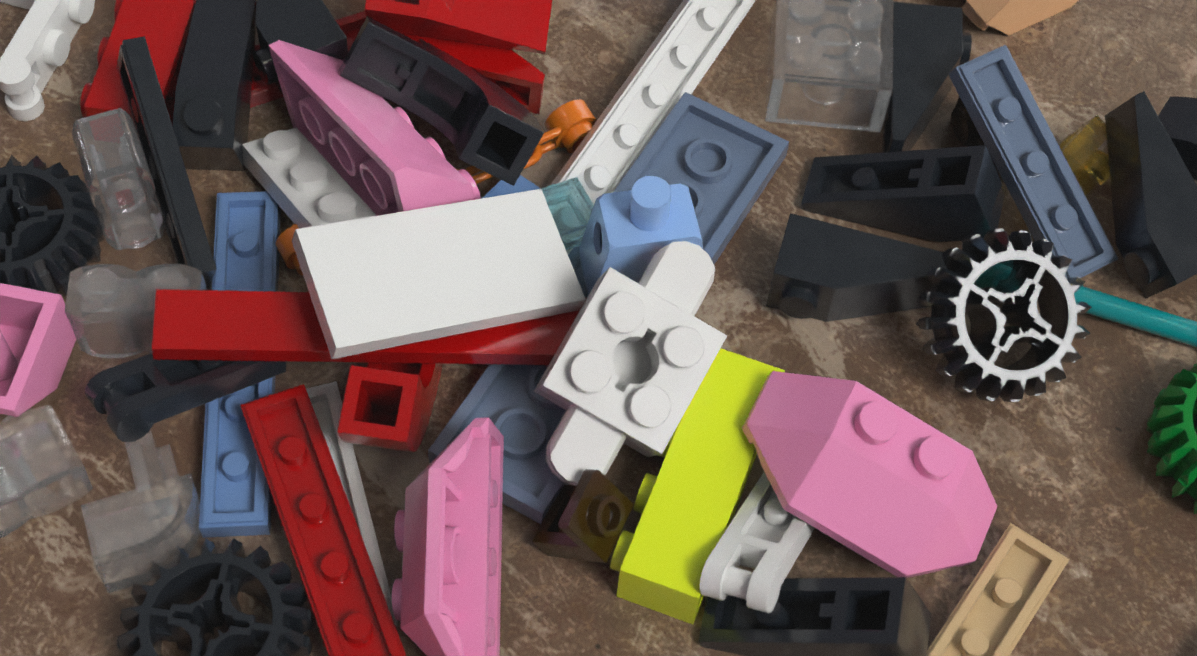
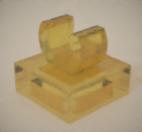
(1083, 156)

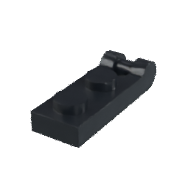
(154, 390)

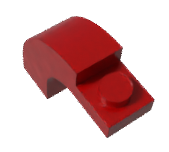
(389, 404)

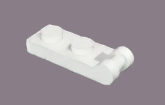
(37, 50)
(758, 538)

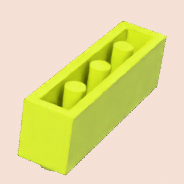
(694, 492)

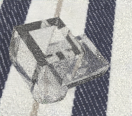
(144, 523)

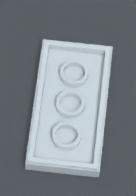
(436, 272)

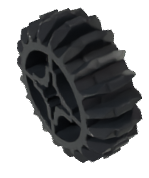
(45, 226)
(1032, 279)
(220, 576)

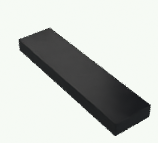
(164, 158)

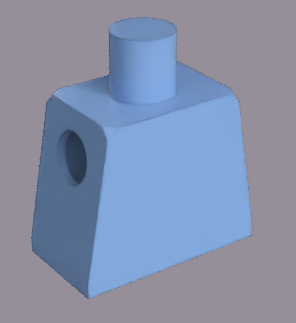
(633, 226)

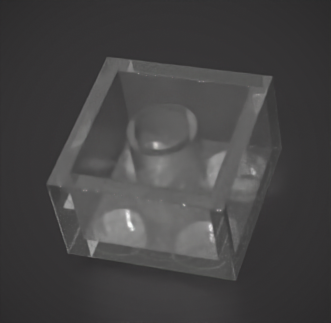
(830, 63)

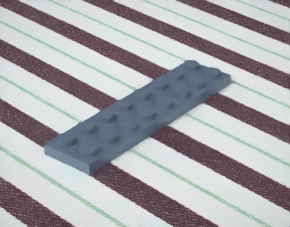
(726, 171)

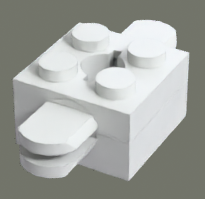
(631, 362)

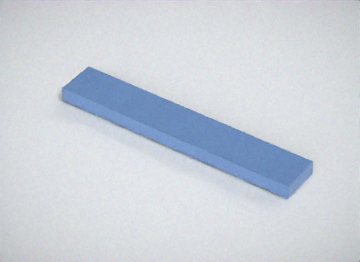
(233, 484)

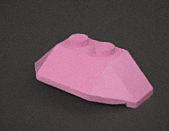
(870, 474)
(453, 548)

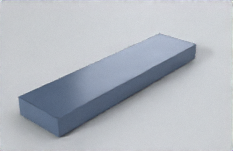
(1031, 161)

